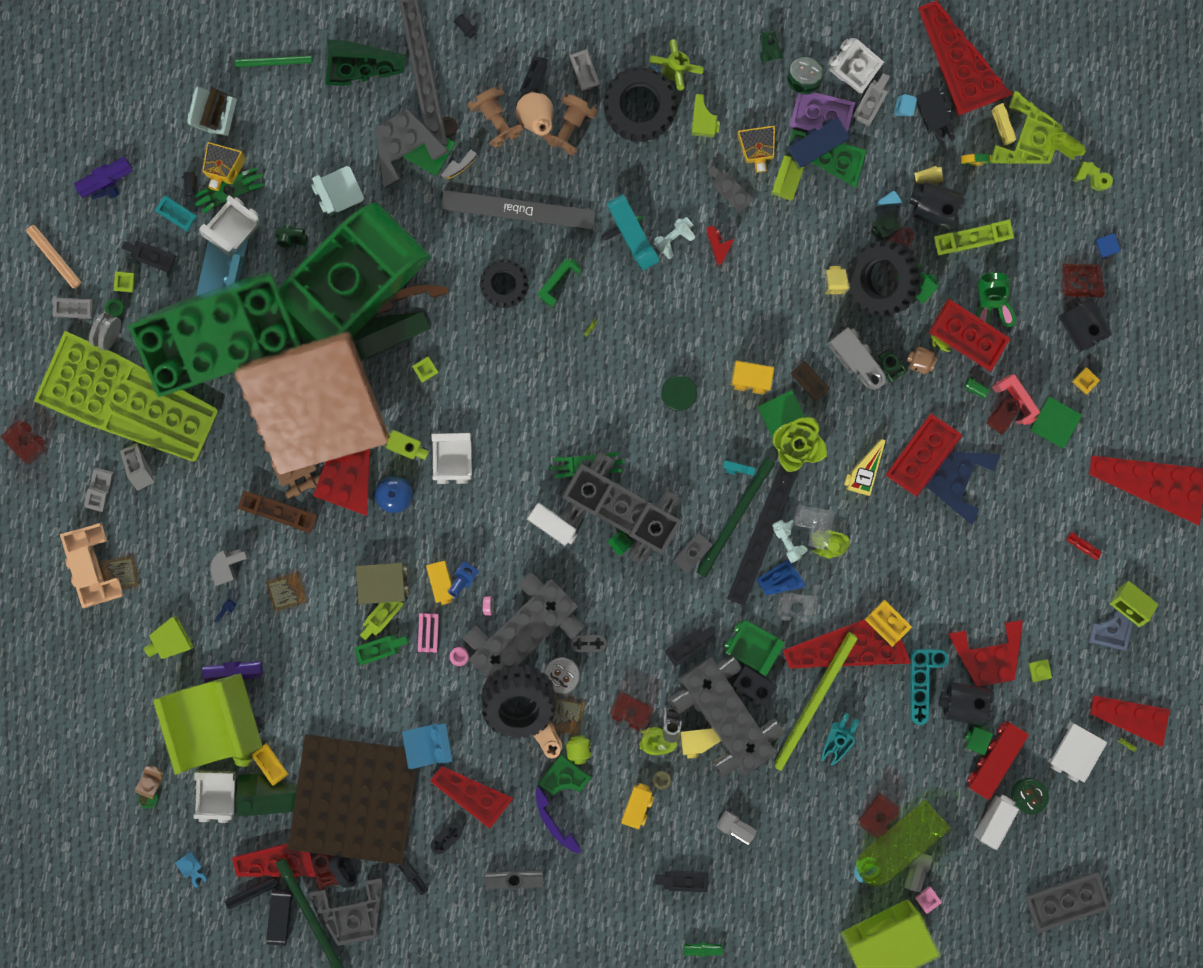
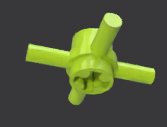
(676, 65)

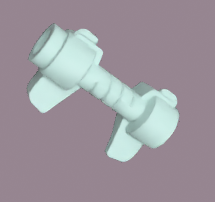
(682, 227)
(783, 531)

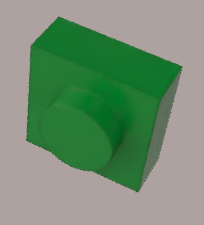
(620, 542)

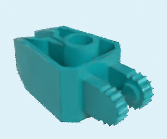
(839, 739)

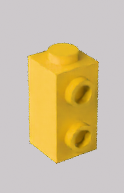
(440, 581)
(635, 810)

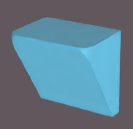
(905, 105)
(890, 200)

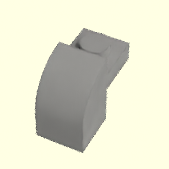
(222, 565)

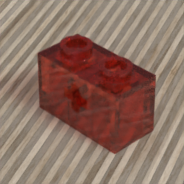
(13, 438)
(642, 710)
(869, 821)

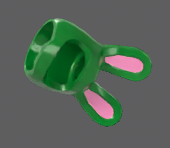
(994, 292)

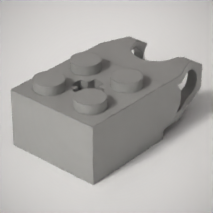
(856, 357)

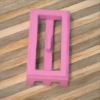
(420, 635)

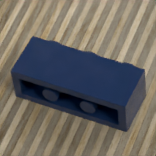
(817, 142)

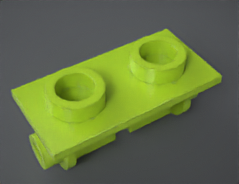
(1066, 144)

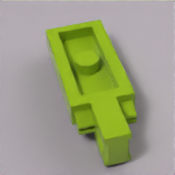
(380, 618)

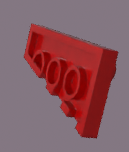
(263, 861)

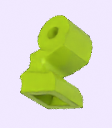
(1098, 180)

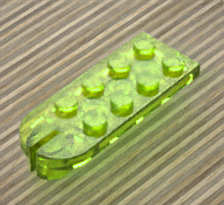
(901, 845)

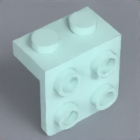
(197, 108)
(337, 190)

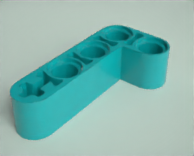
(632, 232)
(922, 686)

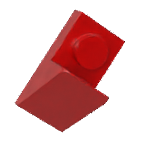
(719, 249)

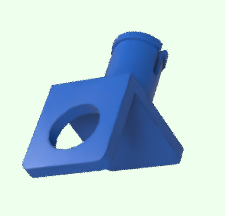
(462, 579)

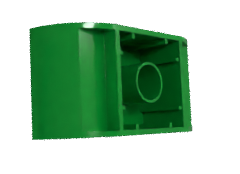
(351, 275)
(213, 333)

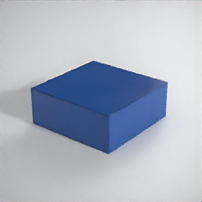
(1107, 245)

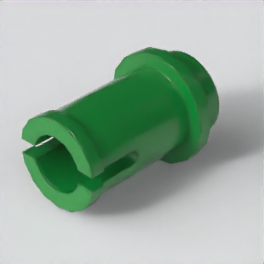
(976, 388)

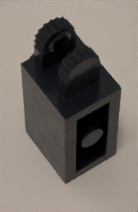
(935, 114)

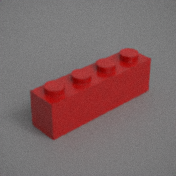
(997, 759)

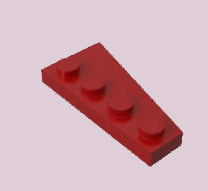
(1140, 719)
(474, 797)

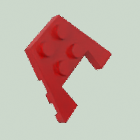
(990, 663)

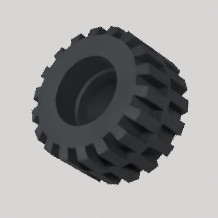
(492, 271)

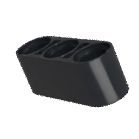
(279, 917)

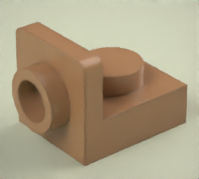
(149, 782)

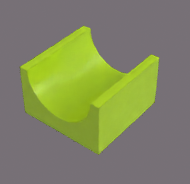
(207, 723)
(891, 939)

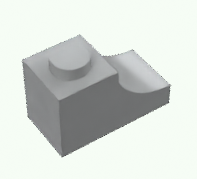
(136, 467)

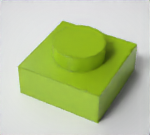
(124, 282)
(425, 369)
(1040, 670)

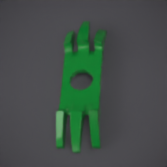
(240, 185)
(575, 461)

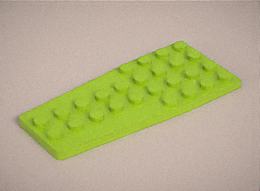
(120, 399)

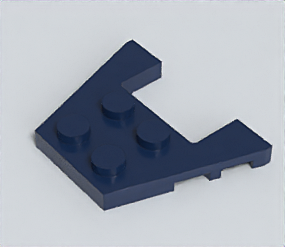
(953, 476)

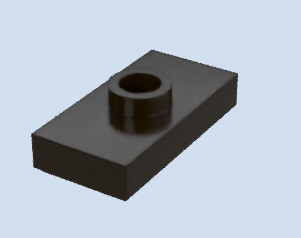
(213, 109)
(809, 381)

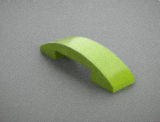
(974, 237)

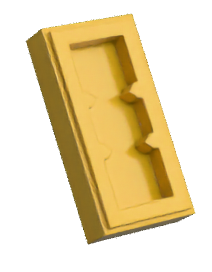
(269, 764)

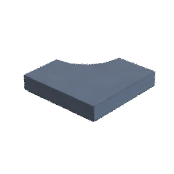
(1113, 632)

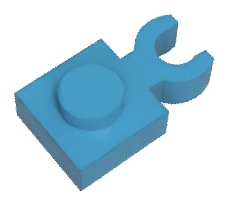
(190, 866)

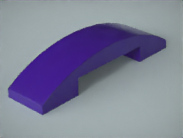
(568, 841)

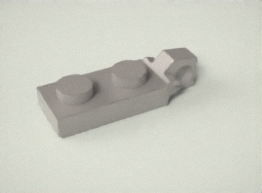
(872, 101)

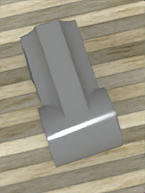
(732, 825)
(917, 872)

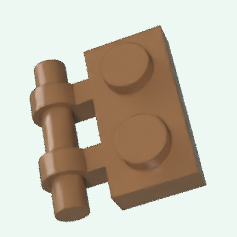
(290, 477)

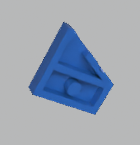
(781, 579)

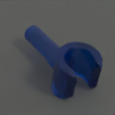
(111, 191)
(227, 606)

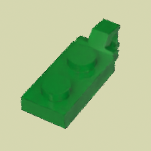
(379, 648)

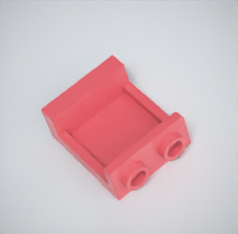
(1018, 392)

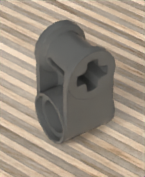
(673, 721)

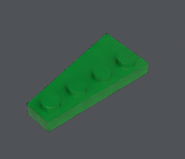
(842, 162)

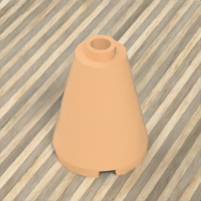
(535, 113)

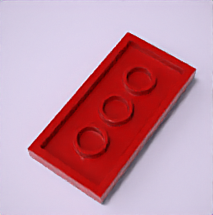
(969, 335)
(924, 455)

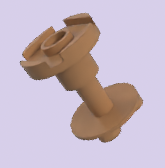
(492, 110)
(573, 118)

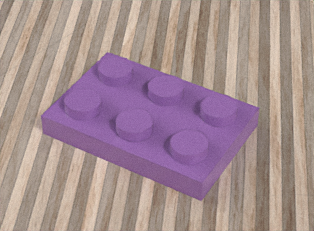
(816, 108)

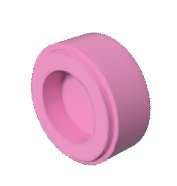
(488, 605)
(459, 656)

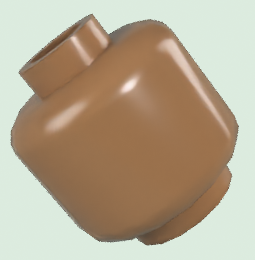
(922, 360)

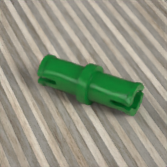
(702, 949)

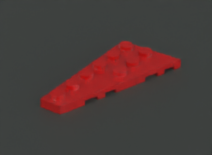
(964, 69)
(1163, 485)

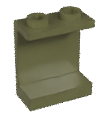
(382, 583)

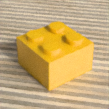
(752, 377)

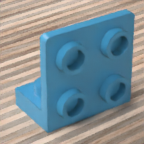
(427, 745)

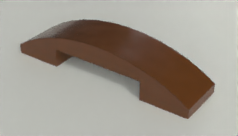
(434, 291)
(277, 511)

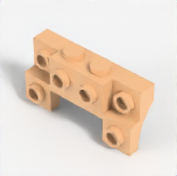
(85, 567)

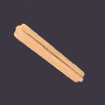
(53, 256)

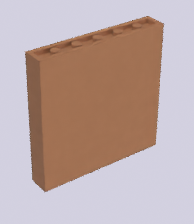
(312, 403)

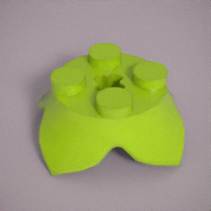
(810, 450)

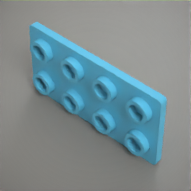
(220, 269)

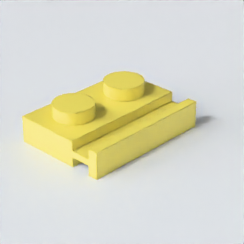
(1003, 124)

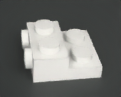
(855, 64)

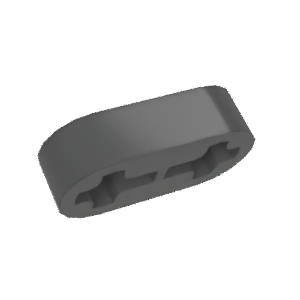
(588, 638)

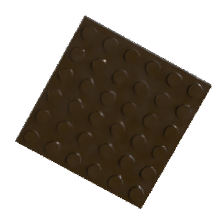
(352, 800)

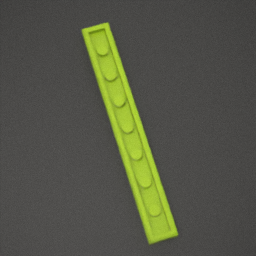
(815, 700)

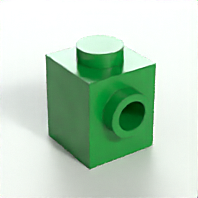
(978, 739)

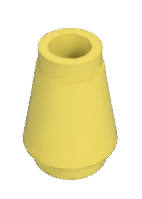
(931, 174)

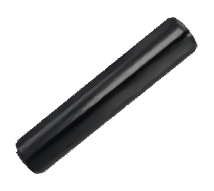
(251, 893)

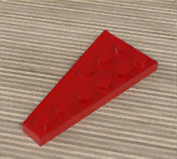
(346, 482)
(868, 649)

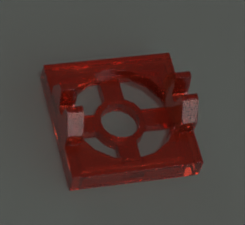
(1084, 270)

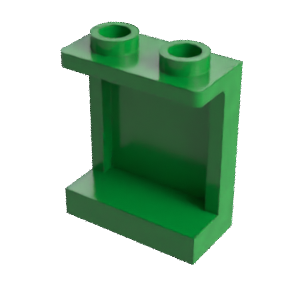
(554, 280)
(754, 646)

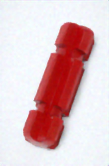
(1084, 546)

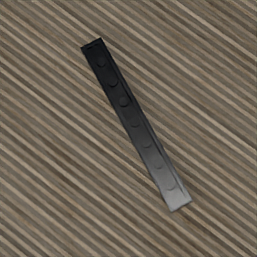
(761, 536)

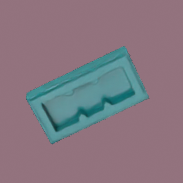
(176, 213)

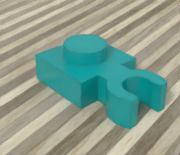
(733, 468)

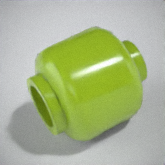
(578, 749)

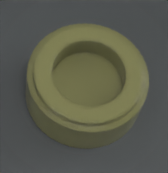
(662, 780)

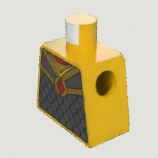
(757, 146)
(222, 165)

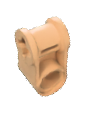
(549, 737)

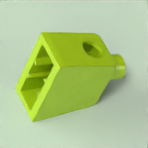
(397, 444)
(169, 639)

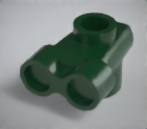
(771, 50)
(289, 235)
(894, 368)

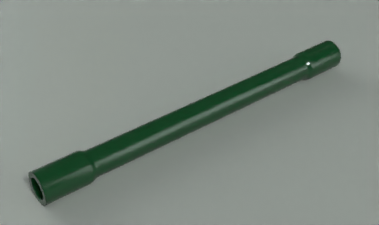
(761, 475)
(287, 873)

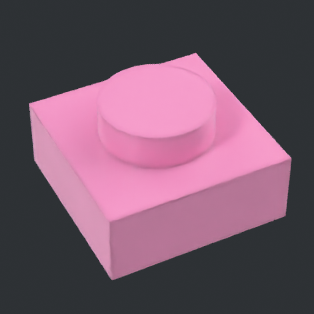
(928, 899)

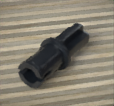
(413, 877)

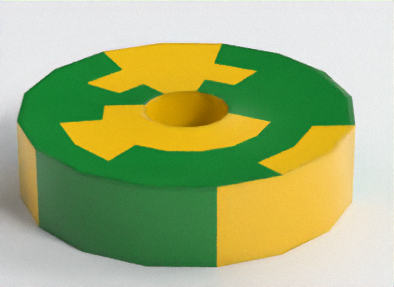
(976, 159)

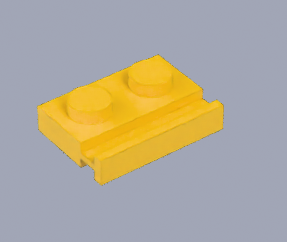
(888, 622)

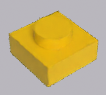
(1085, 380)

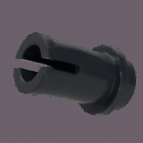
(466, 27)
(189, 183)

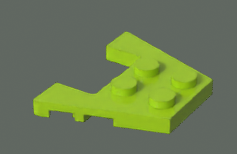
(1034, 137)

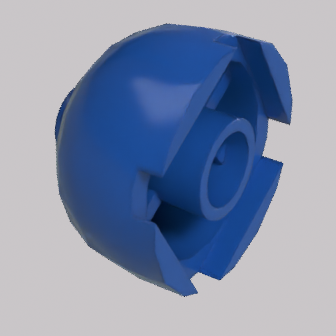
(394, 494)

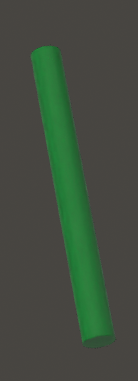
(273, 61)

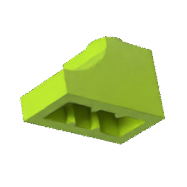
(703, 121)

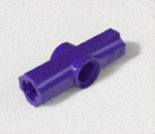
(103, 177)
(248, 670)

